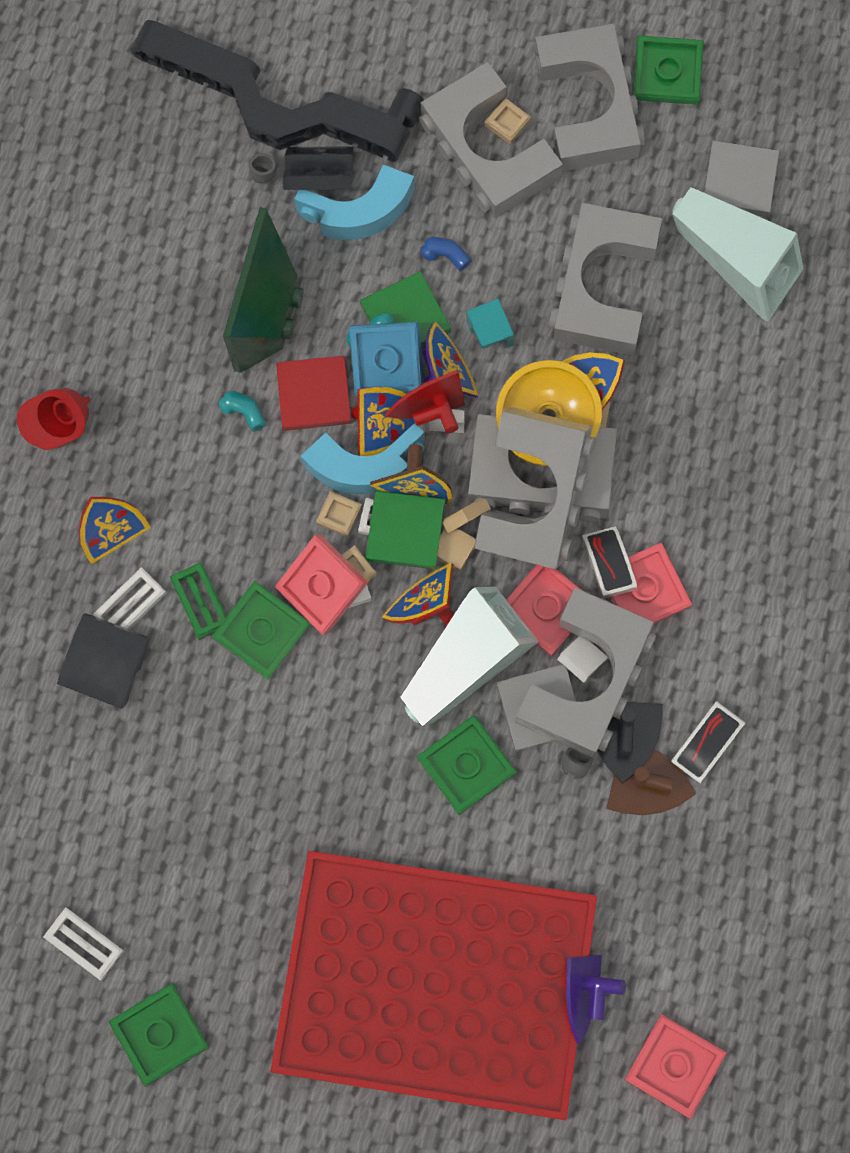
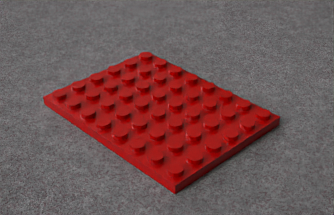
(432, 985)

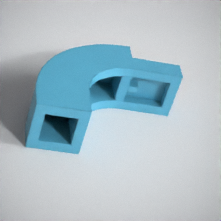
(361, 216)
(352, 472)

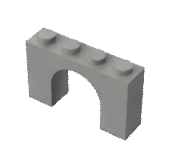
(597, 55)
(496, 183)
(601, 233)
(564, 449)
(497, 483)
(586, 723)

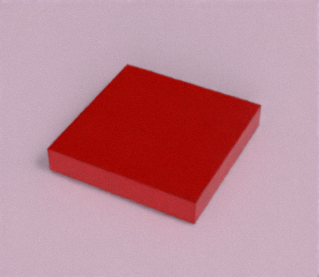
(313, 393)

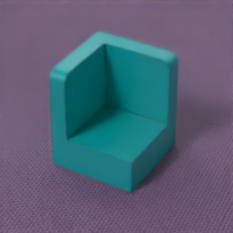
(490, 324)

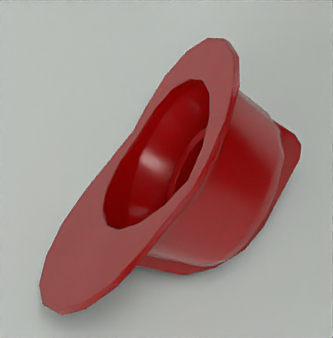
(53, 418)

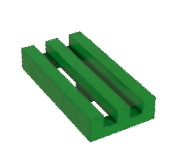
(187, 573)

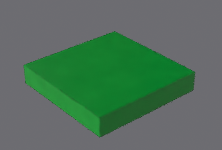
(668, 70)
(407, 302)
(405, 530)
(261, 630)
(466, 764)
(158, 1034)

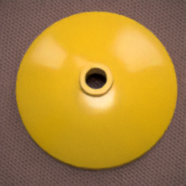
(552, 388)

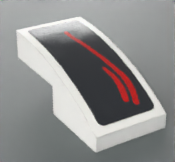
(609, 562)
(708, 742)

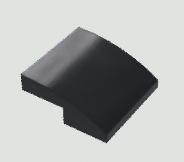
(318, 168)
(103, 660)

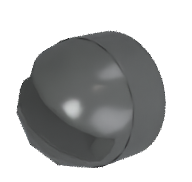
(262, 168)
(576, 763)

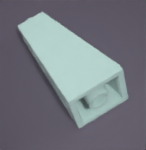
(746, 250)
(471, 651)

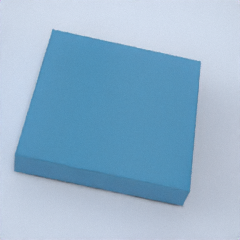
(387, 355)

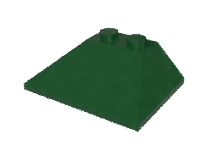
(263, 299)

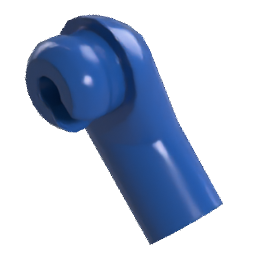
(445, 247)

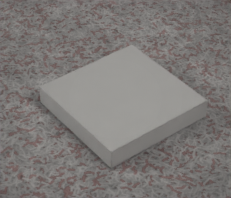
(742, 176)
(513, 692)

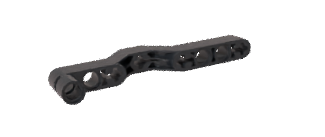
(271, 122)

